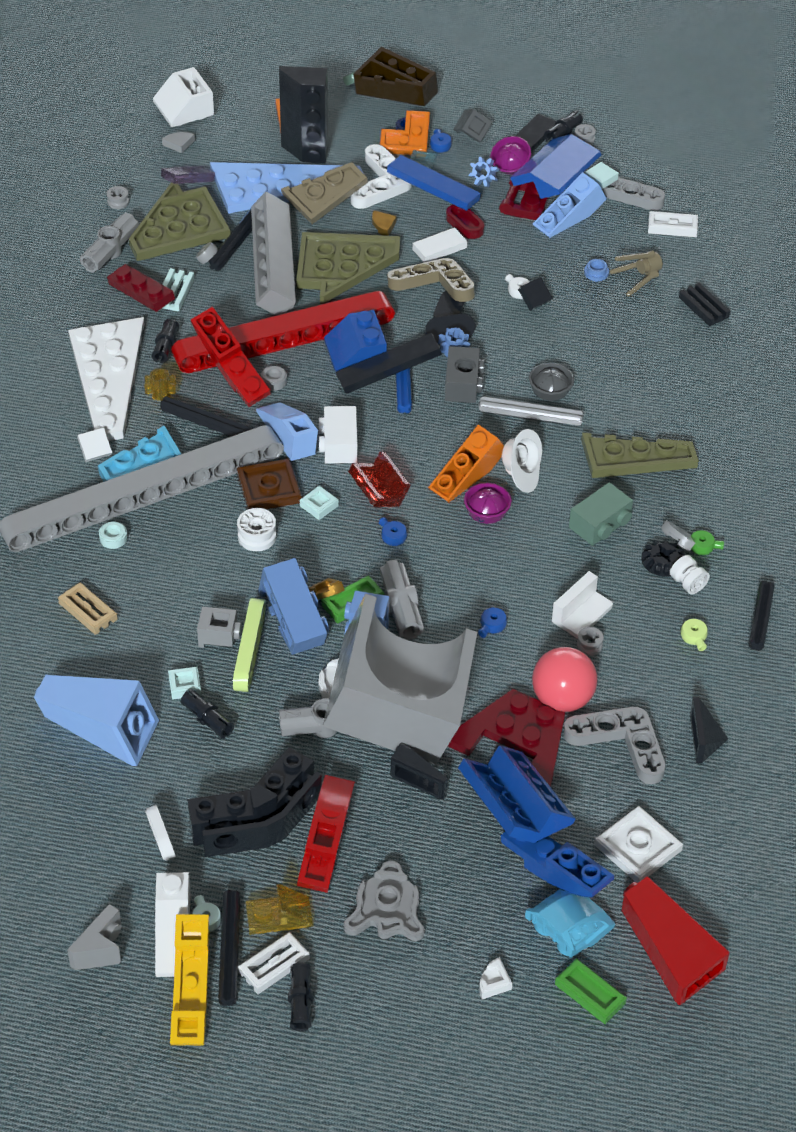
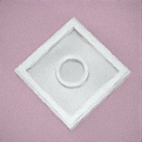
(638, 844)

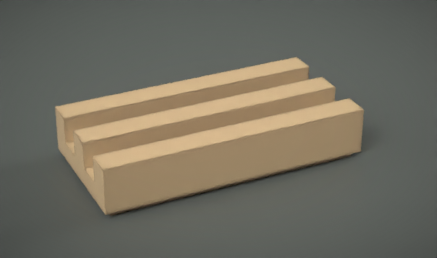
(93, 622)

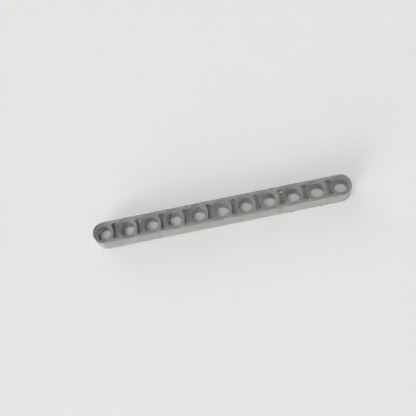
(139, 488)

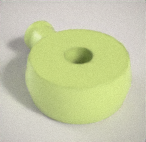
(694, 633)

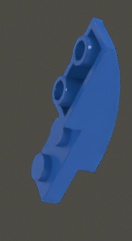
(560, 865)

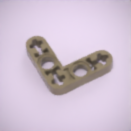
(441, 270)

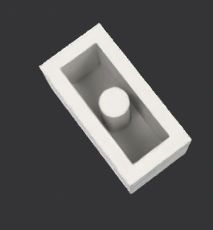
(339, 434)

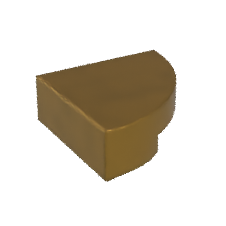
(383, 222)
(327, 588)

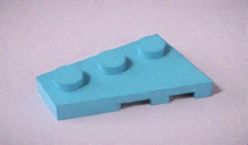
(145, 454)

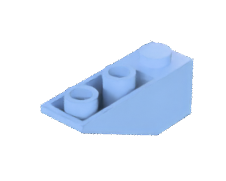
(572, 206)
(292, 428)

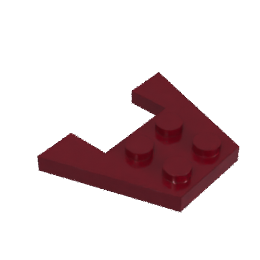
(518, 724)

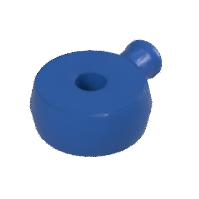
(440, 141)
(393, 532)
(492, 621)

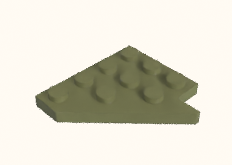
(178, 223)
(342, 260)

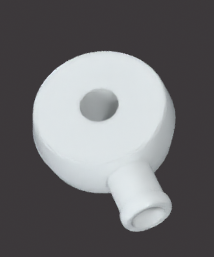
(515, 284)

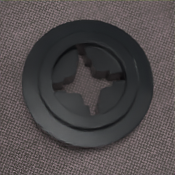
(656, 564)

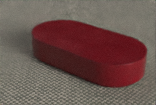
(466, 222)

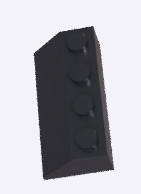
(304, 112)

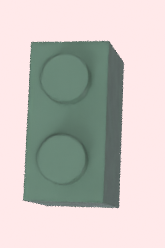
(601, 514)

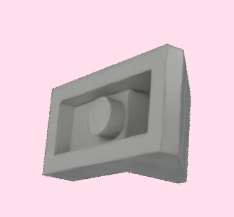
(96, 943)

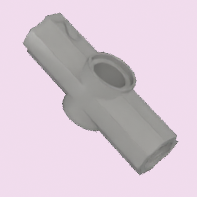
(109, 242)
(402, 599)
(305, 720)

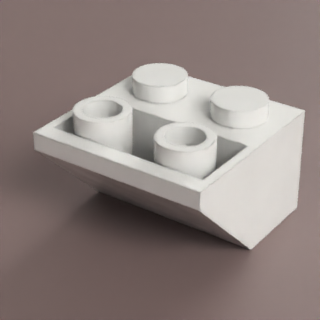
(184, 98)

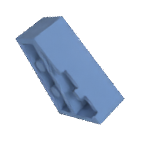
(293, 605)

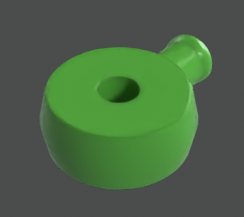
(705, 543)

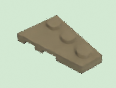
(321, 195)

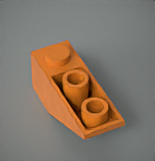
(468, 464)

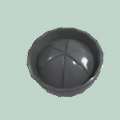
(551, 381)

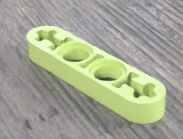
(249, 645)

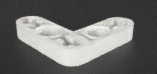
(368, 194)

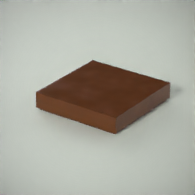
(269, 485)

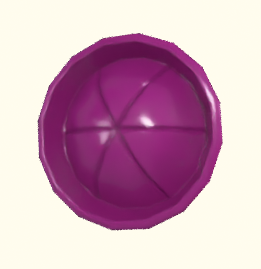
(510, 154)
(487, 502)

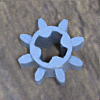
(476, 172)

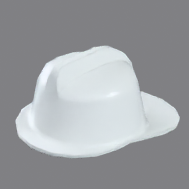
(523, 458)

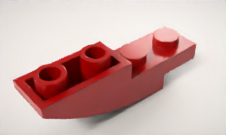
(229, 357)
(325, 833)

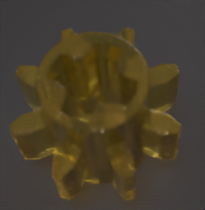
(160, 384)

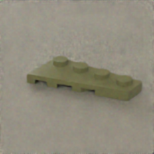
(625, 457)

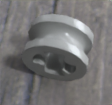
(586, 133)
(117, 197)
(595, 635)

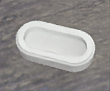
(160, 833)

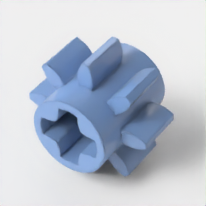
(453, 337)

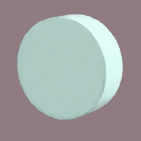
(113, 535)

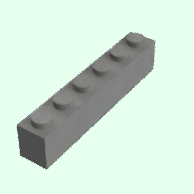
(273, 255)

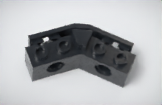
(281, 795)

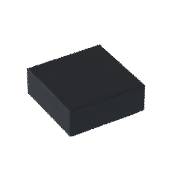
(535, 294)

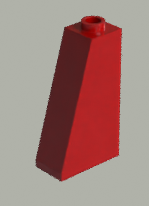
(673, 940)

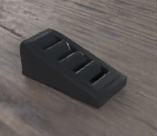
(417, 772)

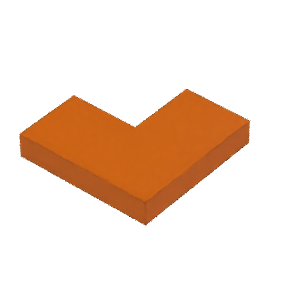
(412, 138)

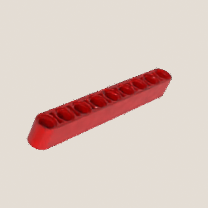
(284, 330)

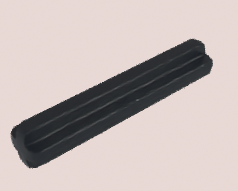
(761, 615)

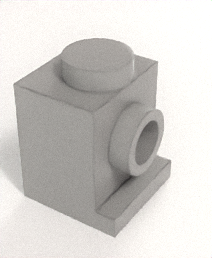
(218, 627)

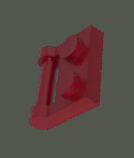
(530, 206)

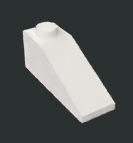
(171, 898)

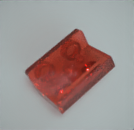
(380, 481)

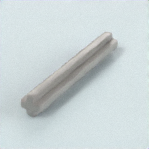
(531, 411)

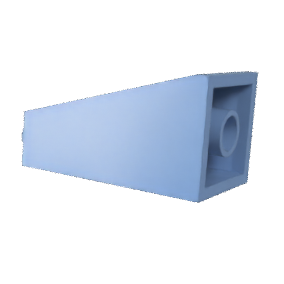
(102, 711)

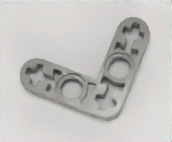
(630, 732)

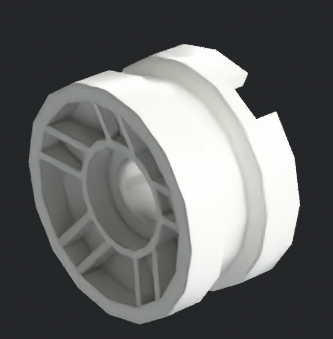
(256, 529)

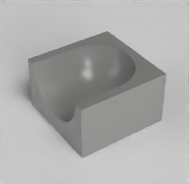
(398, 688)

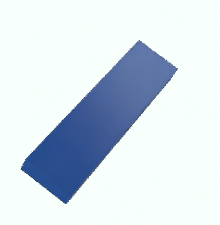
(433, 182)

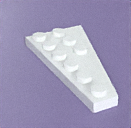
(107, 370)

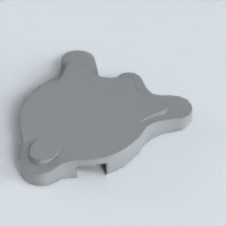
(388, 904)

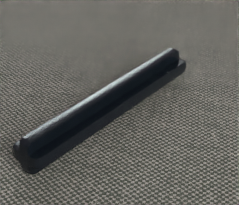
(232, 242)
(202, 417)
(229, 948)

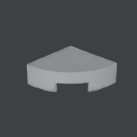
(178, 141)
(679, 534)

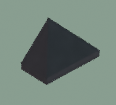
(705, 731)

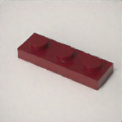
(141, 287)

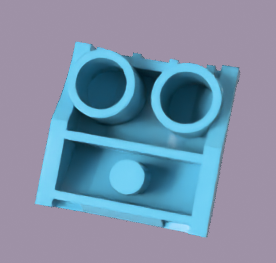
(570, 921)

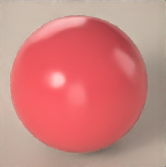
(564, 679)

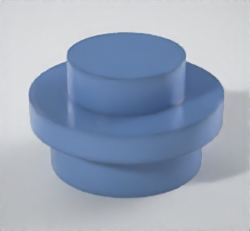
(596, 270)

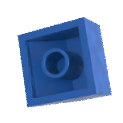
(355, 339)

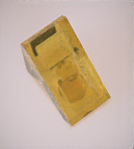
(280, 913)

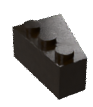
(395, 79)

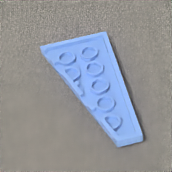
(246, 182)

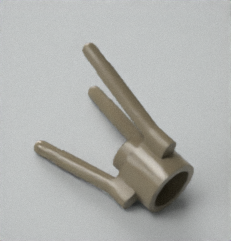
(648, 264)

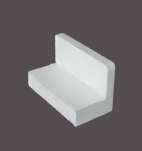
(580, 606)

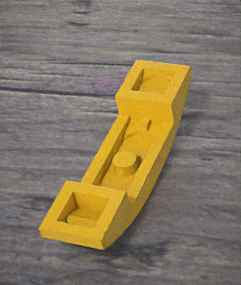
(190, 980)

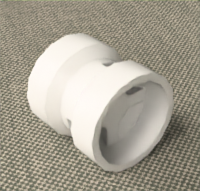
(689, 574)

